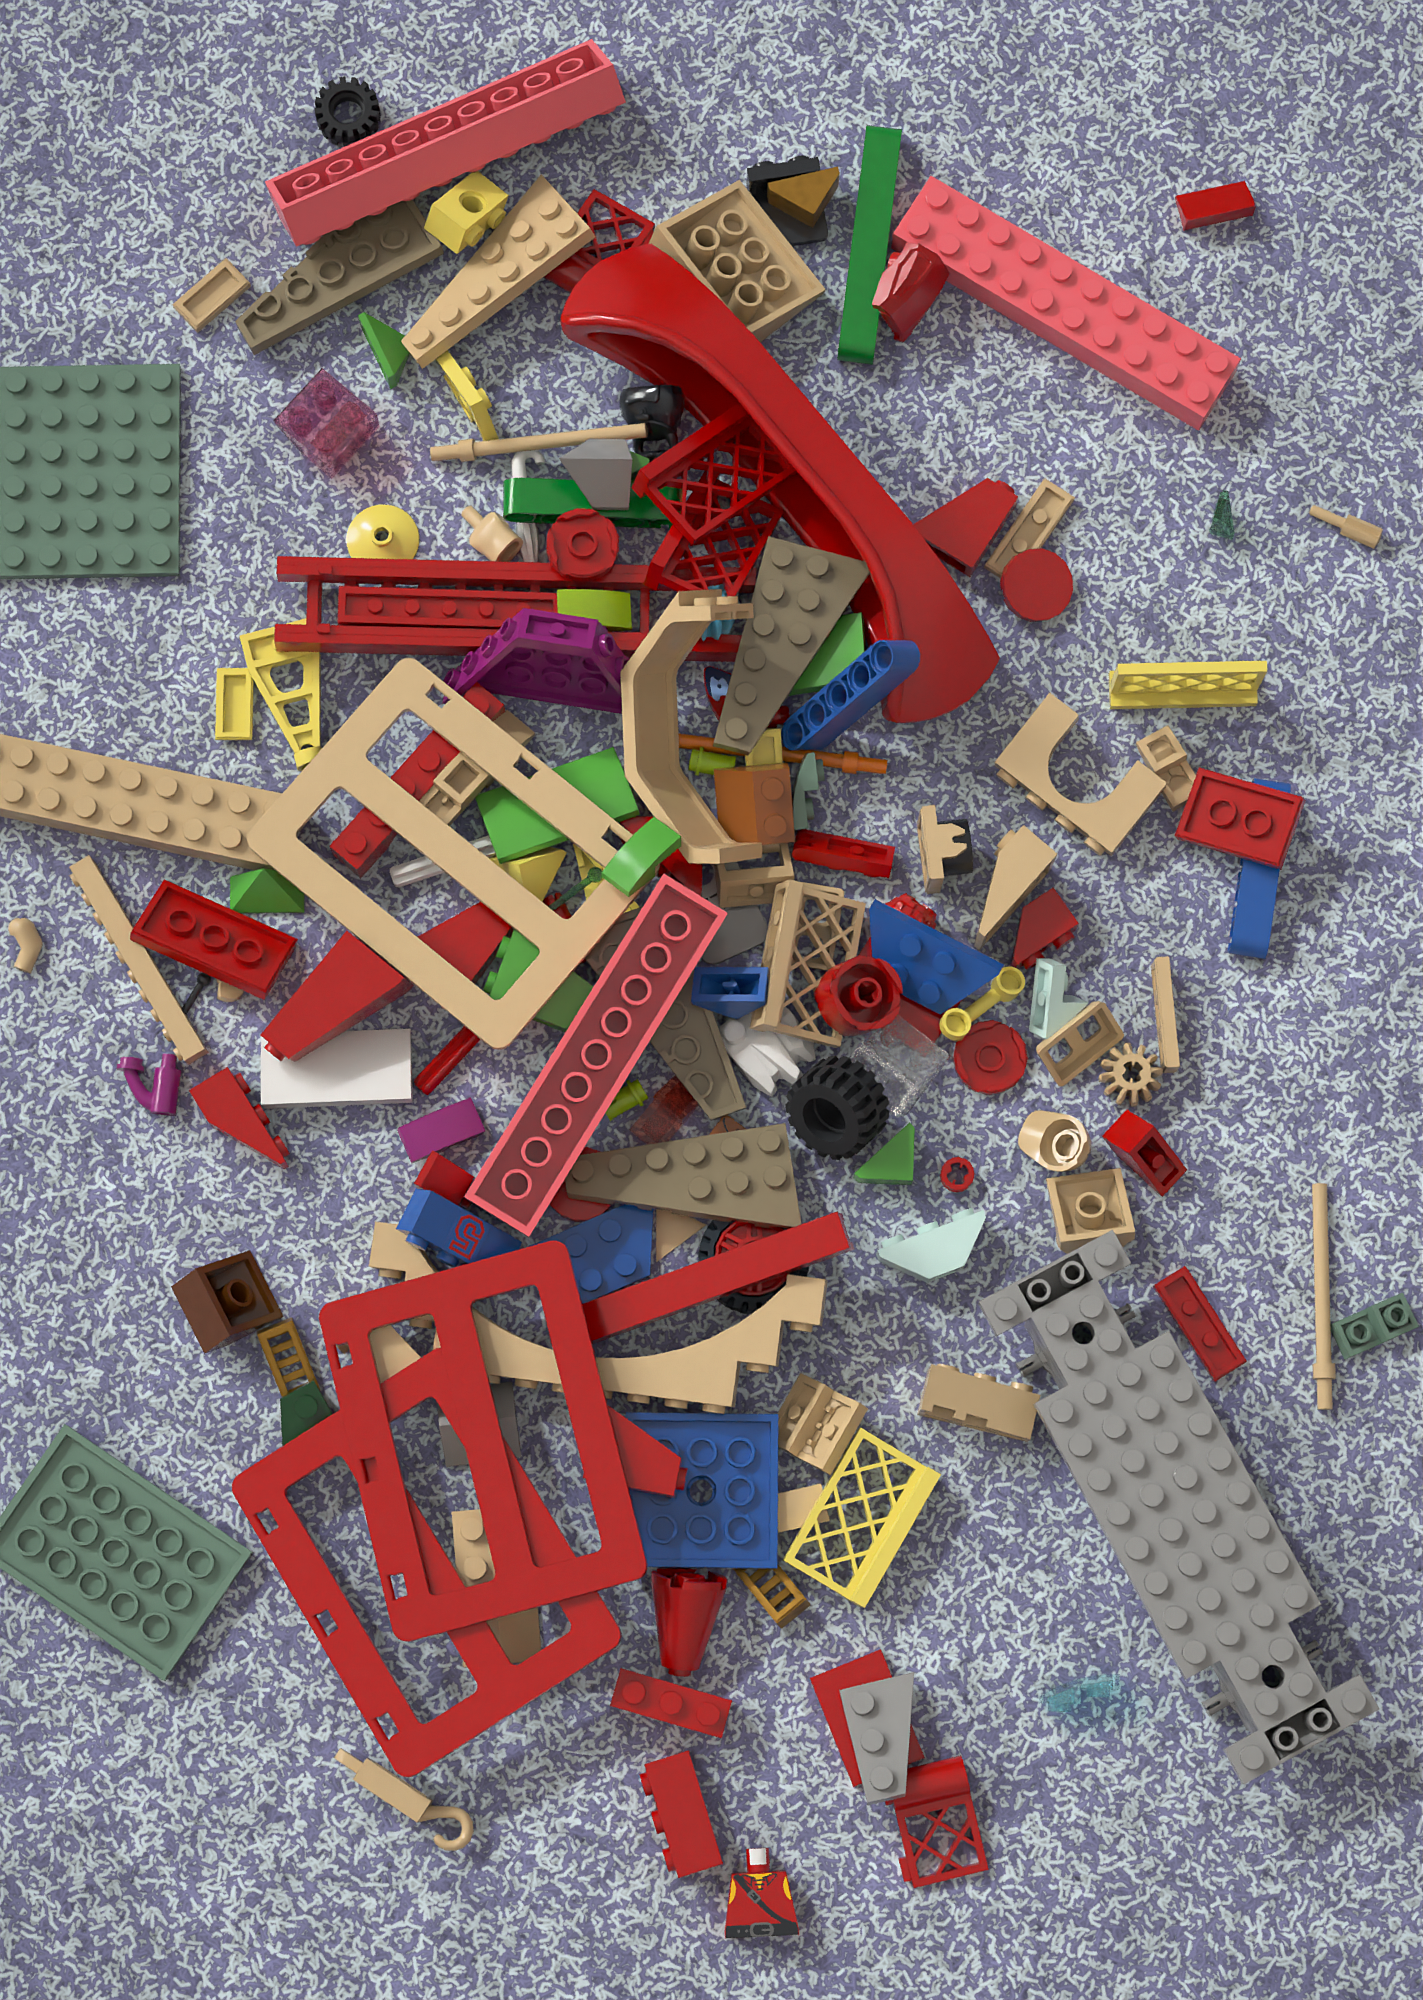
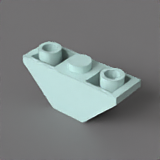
(935, 1249)

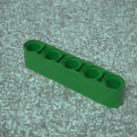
(546, 499)

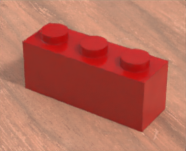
(671, 1703)
(681, 1814)

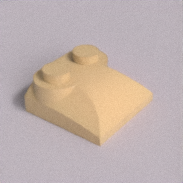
(1089, 1207)

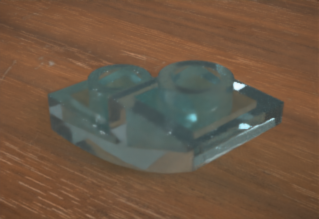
(1062, 1696)

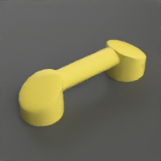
(1004, 988)

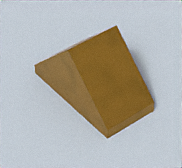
(805, 194)

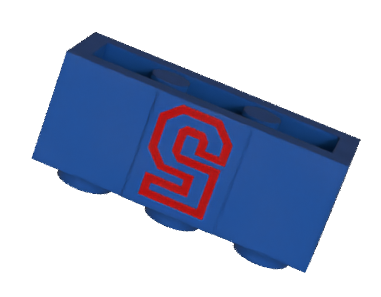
(451, 1230)

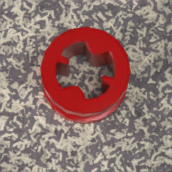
(967, 1179)

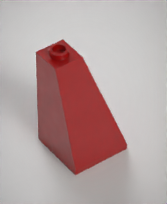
(334, 997)

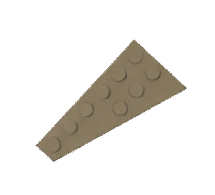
(339, 272)
(794, 611)
(685, 1038)
(708, 1177)

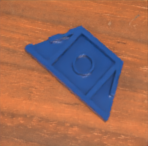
(929, 963)
(609, 1250)

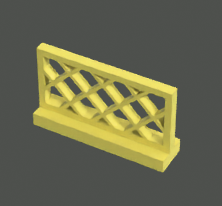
(1186, 684)
(889, 1536)

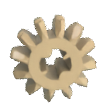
(1144, 1079)

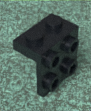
(792, 229)

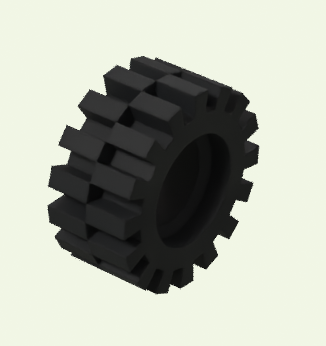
(344, 92)

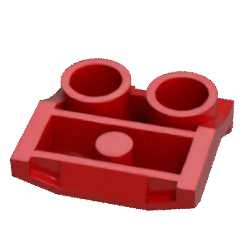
(909, 288)

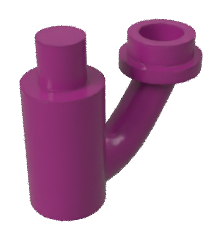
(165, 1084)

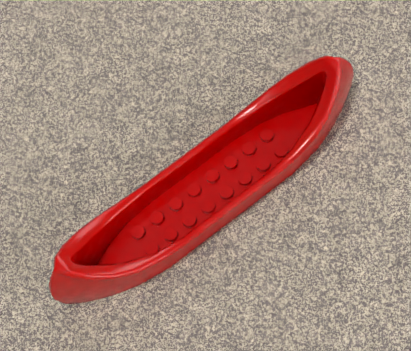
(677, 332)

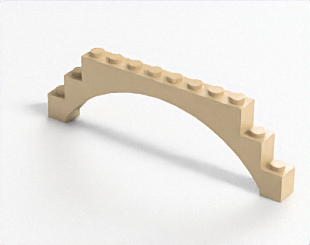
(696, 1373)

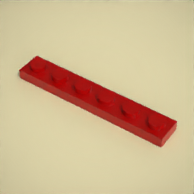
(436, 607)

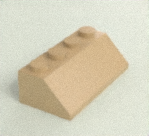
(516, 1632)

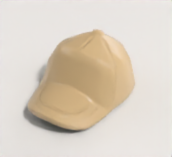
(1055, 1140)

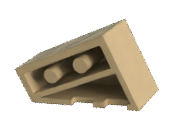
(978, 1402)

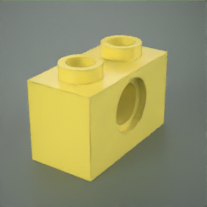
(466, 212)

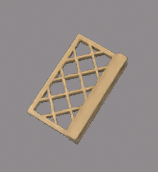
(781, 947)

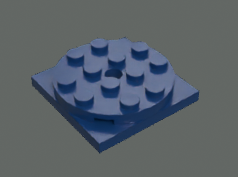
(740, 1518)

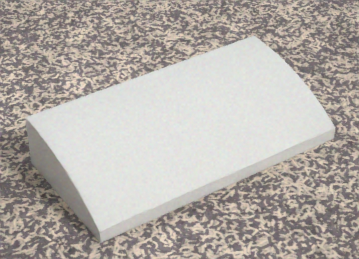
(347, 1070)

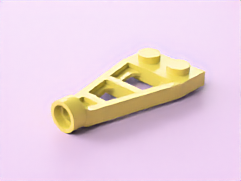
(260, 659)

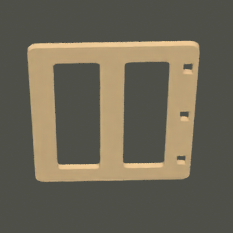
(346, 767)

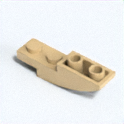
(464, 780)

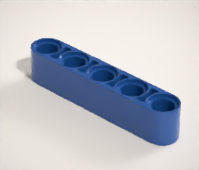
(850, 694)
(1255, 901)

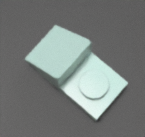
(1049, 1005)

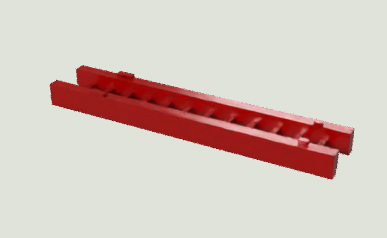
(460, 641)

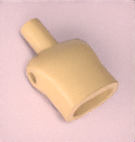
(492, 535)

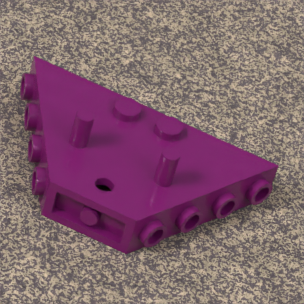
(547, 661)

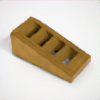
(276, 1330)
(791, 1610)

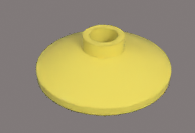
(402, 531)

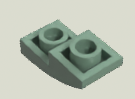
(807, 778)
(1373, 1326)

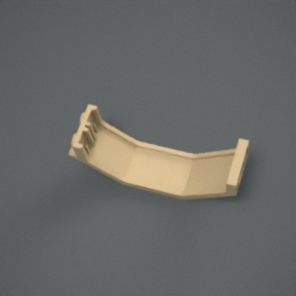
(652, 726)

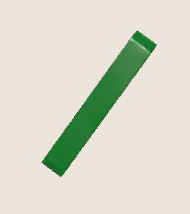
(869, 243)

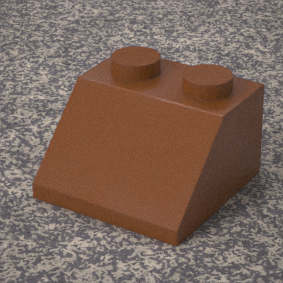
(755, 803)

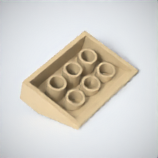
(740, 258)

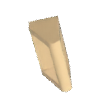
(753, 885)

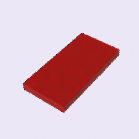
(213, 939)

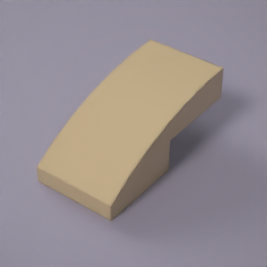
(1168, 760)

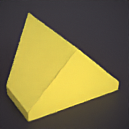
(535, 869)

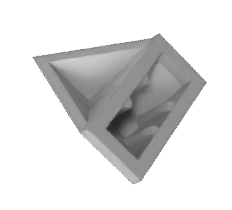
(602, 472)

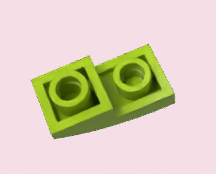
(607, 606)

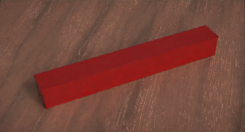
(717, 1277)

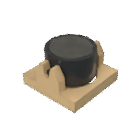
(943, 848)

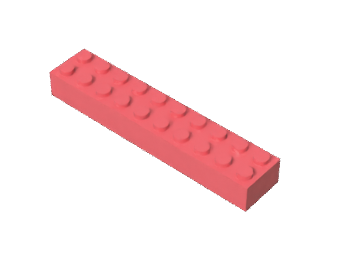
(445, 142)
(1069, 304)
(595, 1055)

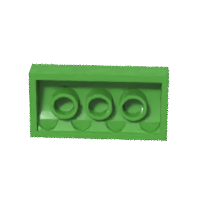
(520, 831)

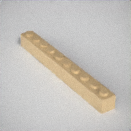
(141, 964)

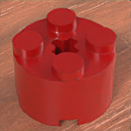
(839, 997)

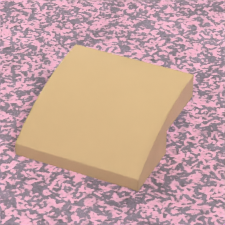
(817, 1423)

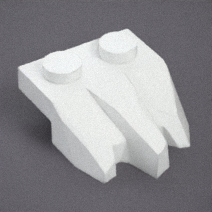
(767, 1054)

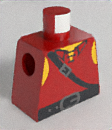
(760, 1900)

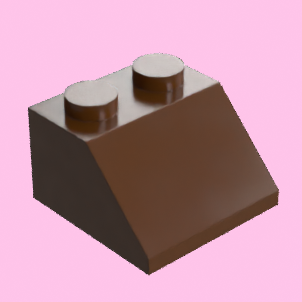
(226, 1301)

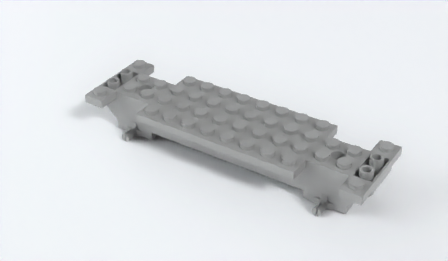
(1177, 1507)

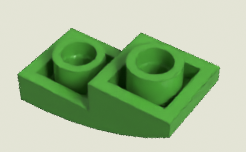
(639, 856)

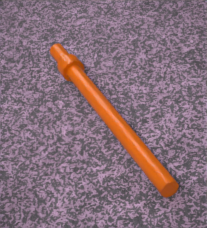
(849, 762)

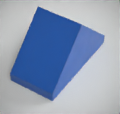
(730, 989)

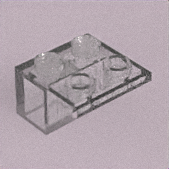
(901, 1061)

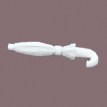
(527, 531)

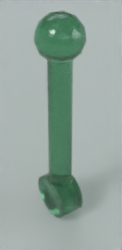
(594, 876)

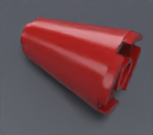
(685, 1615)

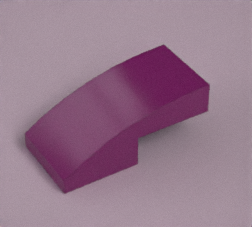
(441, 1130)

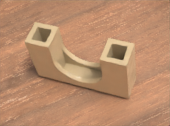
(1102, 822)

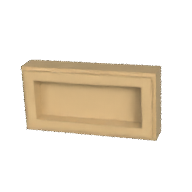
(211, 295)

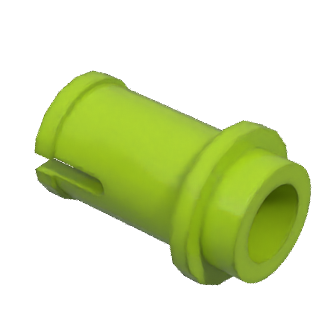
(706, 762)
(627, 1098)

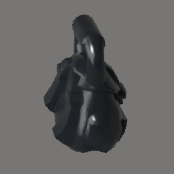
(657, 407)

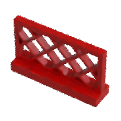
(691, 453)
(675, 546)

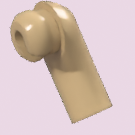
(29, 942)

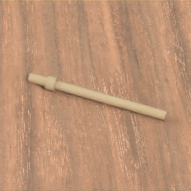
(469, 449)
(1323, 1370)

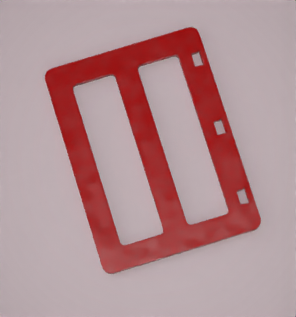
(517, 1580)
(500, 1684)

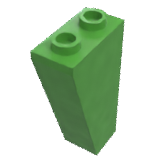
(516, 957)

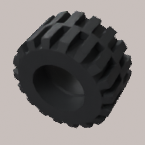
(837, 1107)

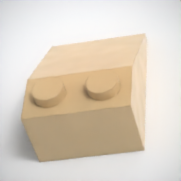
(1018, 869)

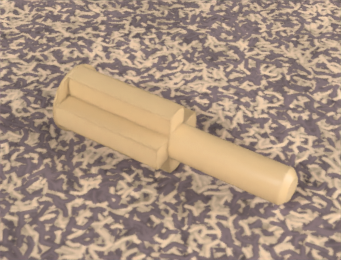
(1351, 526)

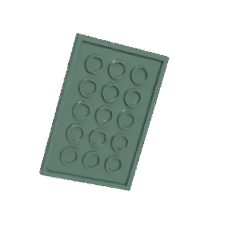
(117, 1552)

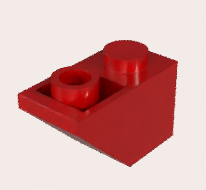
(1040, 926)

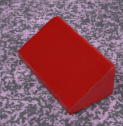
(1215, 205)

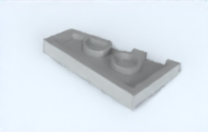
(880, 1734)

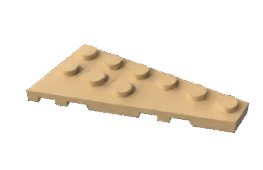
(517, 254)

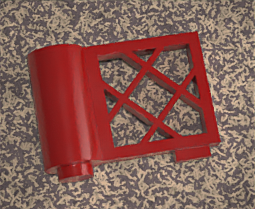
(576, 266)
(931, 1789)

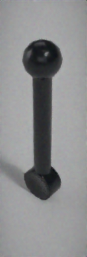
(203, 980)

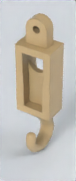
(406, 1798)

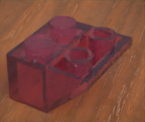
(327, 423)

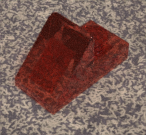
(666, 1113)

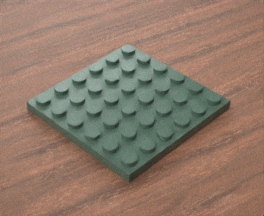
(90, 471)

